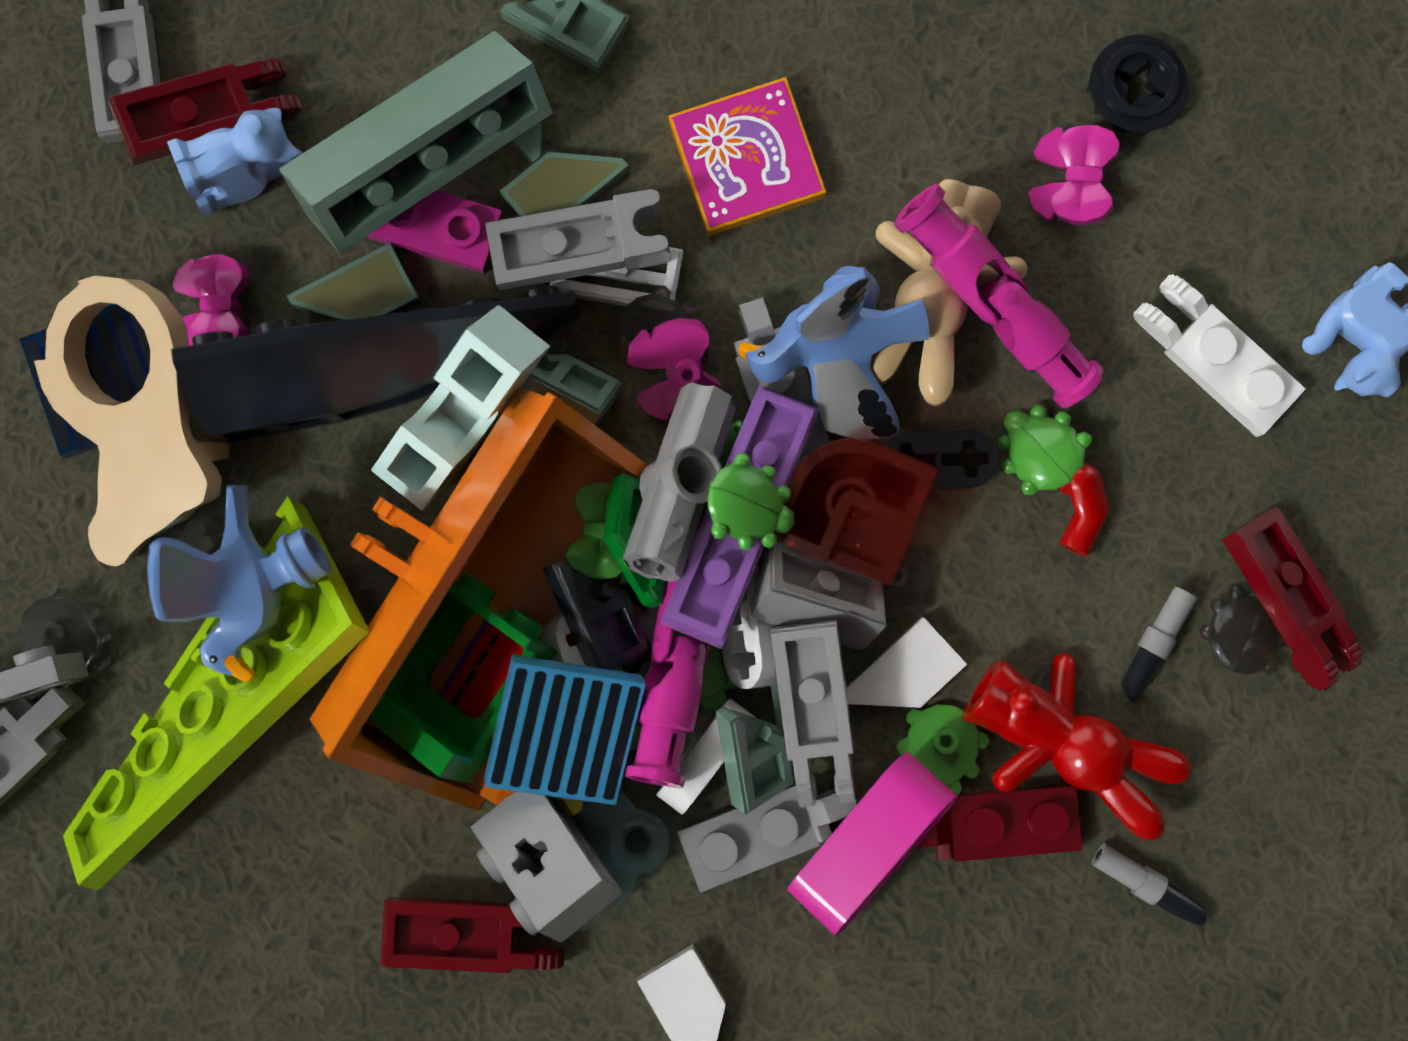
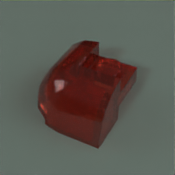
(859, 505)

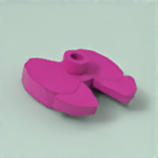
(1084, 155)
(217, 284)
(679, 349)

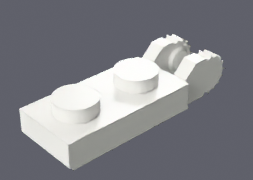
(1221, 358)

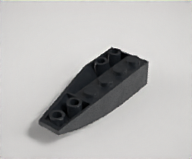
(337, 369)

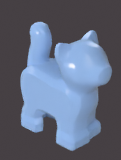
(234, 162)
(1371, 323)

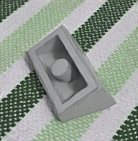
(805, 590)

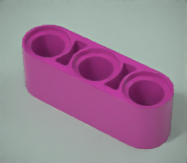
(872, 843)

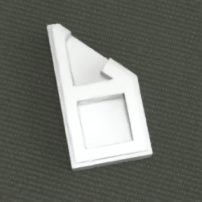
(907, 670)
(684, 997)

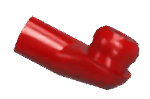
(1090, 510)

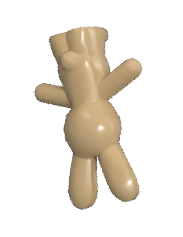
(943, 306)

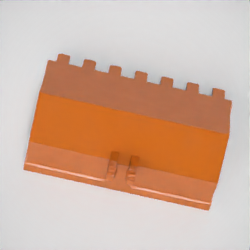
(502, 528)

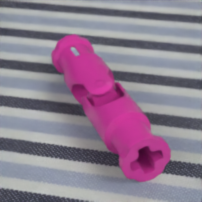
(1023, 325)
(668, 702)

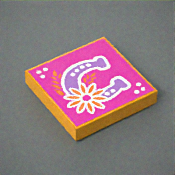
(747, 156)

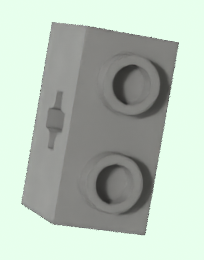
(574, 878)

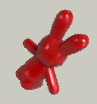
(1082, 748)

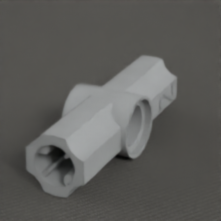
(669, 511)

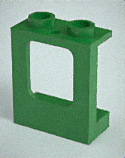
(424, 719)

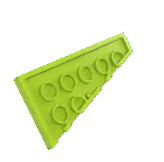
(213, 717)

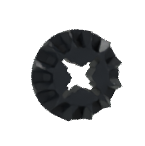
(1165, 79)

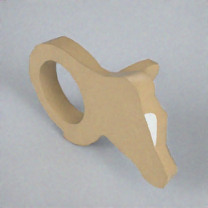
(148, 458)

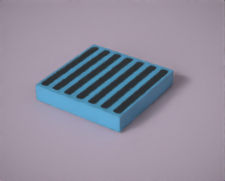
(564, 730)

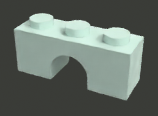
(472, 394)

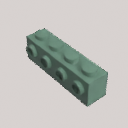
(417, 140)

